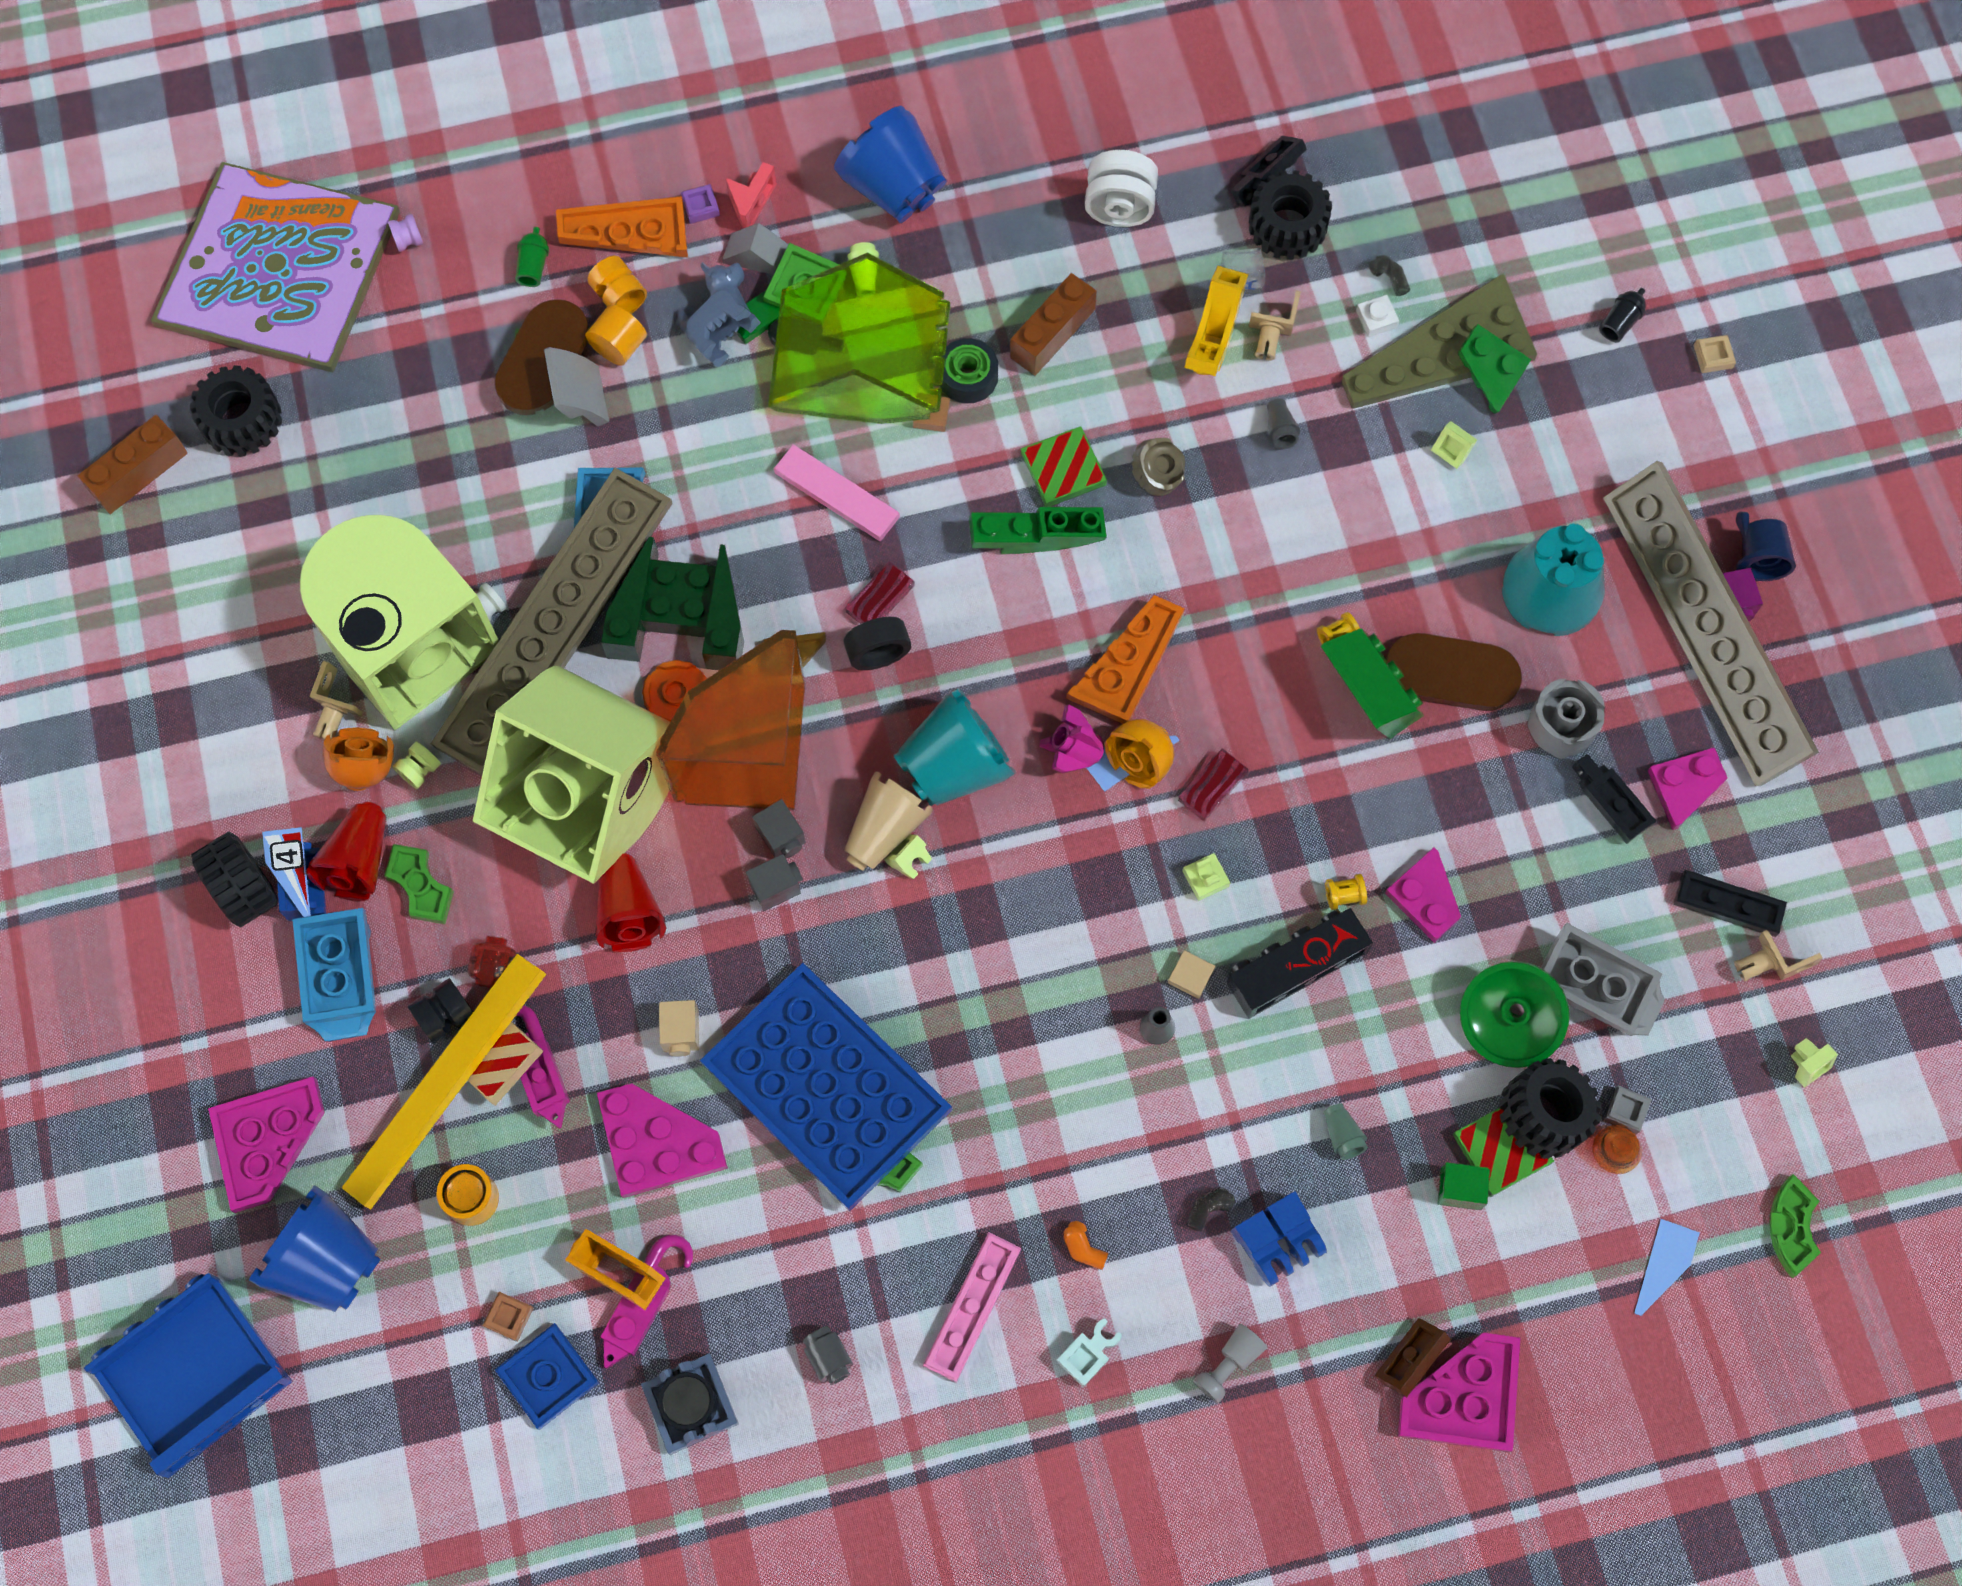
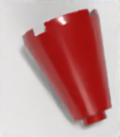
(351, 854)
(627, 908)

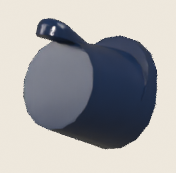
(1765, 548)

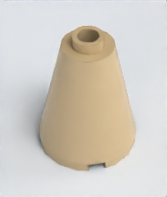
(883, 822)

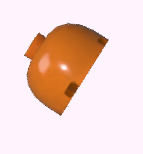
(358, 757)

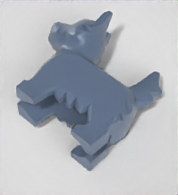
(720, 314)

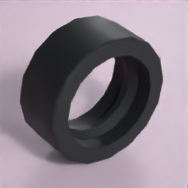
(877, 643)

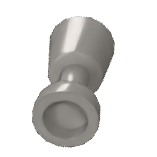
(1239, 1353)

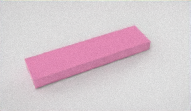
(836, 493)
(972, 1307)

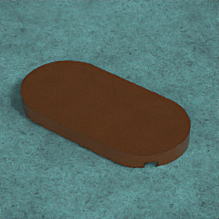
(523, 375)
(1457, 671)

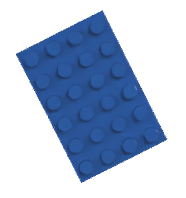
(826, 1086)

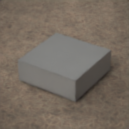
(1627, 1109)

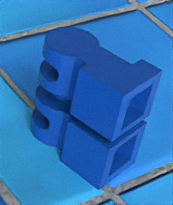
(1280, 1220)

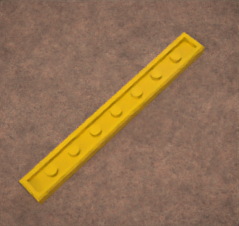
(443, 1081)

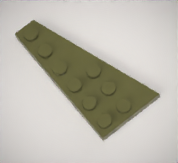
(1429, 353)

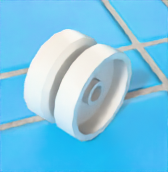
(1121, 188)

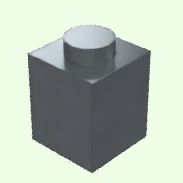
(779, 830)
(774, 881)

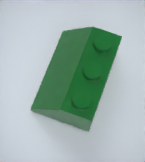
(1374, 681)

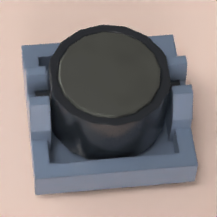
(689, 1403)

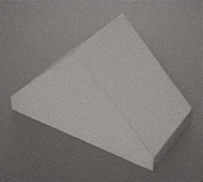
(755, 249)

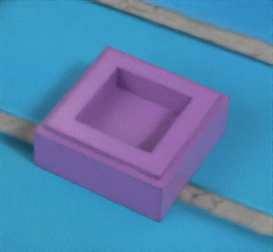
(700, 204)

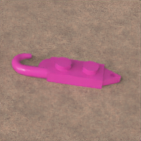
(542, 1079)
(630, 1322)

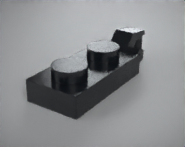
(1276, 158)
(1613, 799)

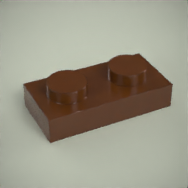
(1412, 1357)

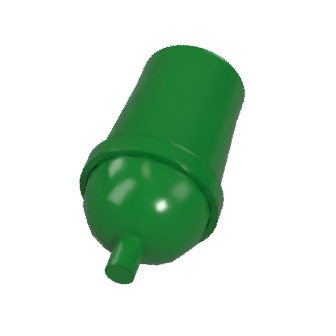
(531, 258)

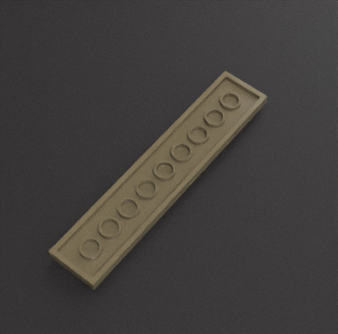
(557, 610)
(1710, 625)

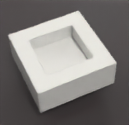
(1377, 315)

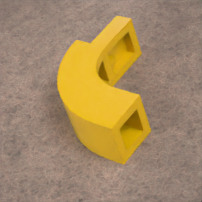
(1217, 321)

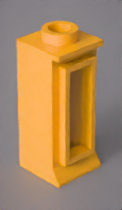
(589, 1251)

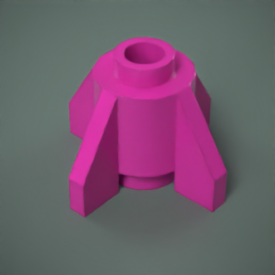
(1074, 743)

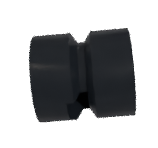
(440, 1010)

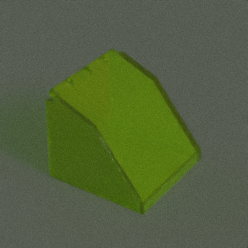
(860, 345)

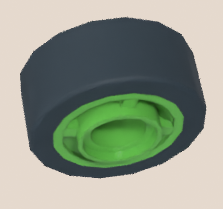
(973, 386)

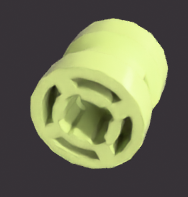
(411, 770)

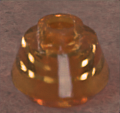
(1617, 1149)

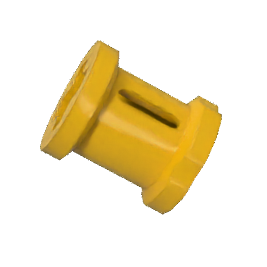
(1338, 628)
(1346, 891)

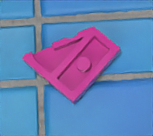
(1687, 783)

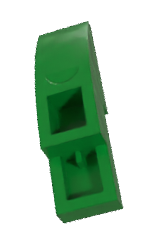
(1037, 532)

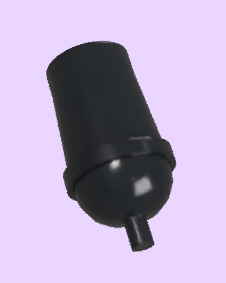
(1624, 314)

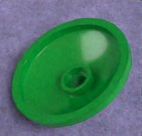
(1509, 1037)

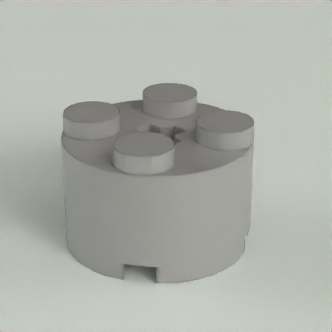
(1566, 735)

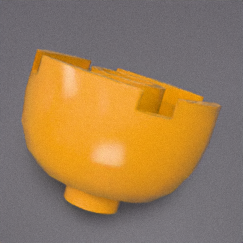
(1141, 751)

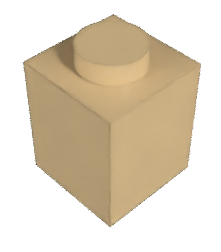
(679, 1027)

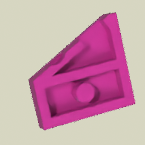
(1427, 896)

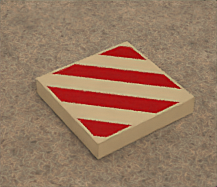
(504, 1064)

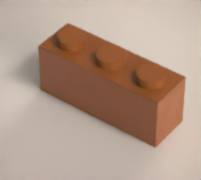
(1053, 324)
(132, 464)

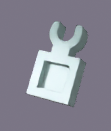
(1085, 1356)

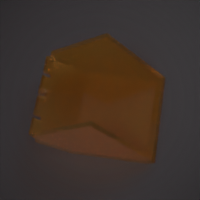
(740, 731)

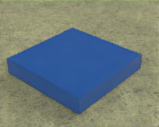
(547, 1376)

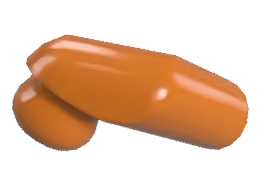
(1079, 1246)

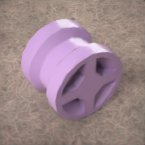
(405, 232)

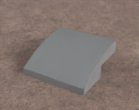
(576, 385)

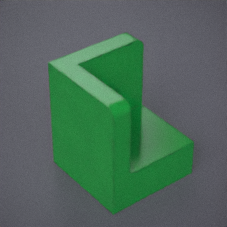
(1463, 1186)

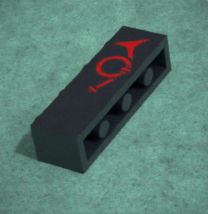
(1298, 962)

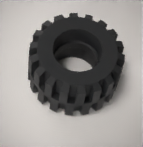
(1295, 194)
(229, 389)
(234, 879)
(1569, 1095)

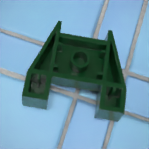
(675, 601)

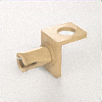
(1271, 328)
(333, 709)
(1770, 958)

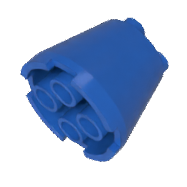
(892, 165)
(318, 1256)

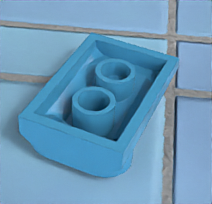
(335, 973)

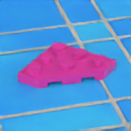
(263, 1138)
(655, 1141)
(1468, 1397)

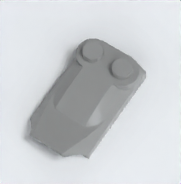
(1605, 981)

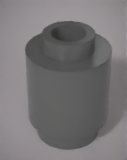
(827, 1355)

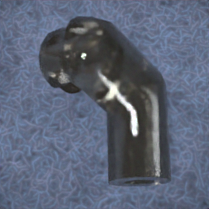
(1393, 270)

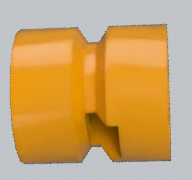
(616, 285)

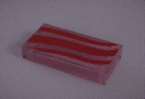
(880, 594)
(1213, 784)

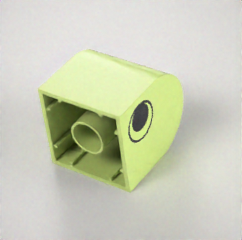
(394, 613)
(572, 772)

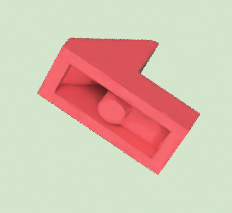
(751, 199)

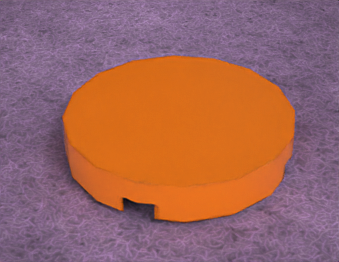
(668, 686)

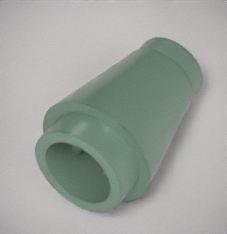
(1344, 1132)

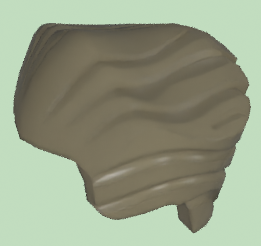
(1158, 466)

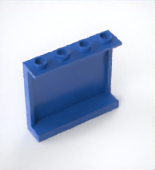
(188, 1373)

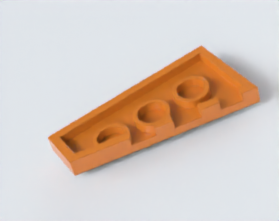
(633, 226)
(1124, 671)

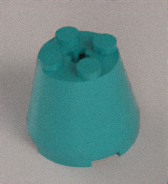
(1556, 581)
(953, 753)

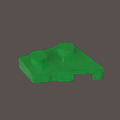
(1493, 365)

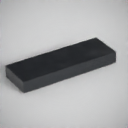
(1730, 903)

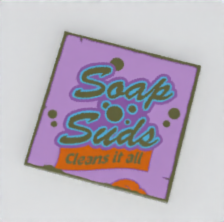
(276, 267)

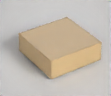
(1714, 354)
(1191, 974)

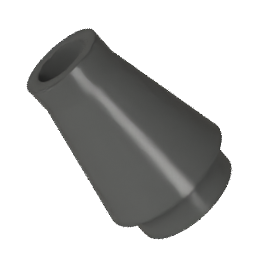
(1282, 427)
(1154, 1032)

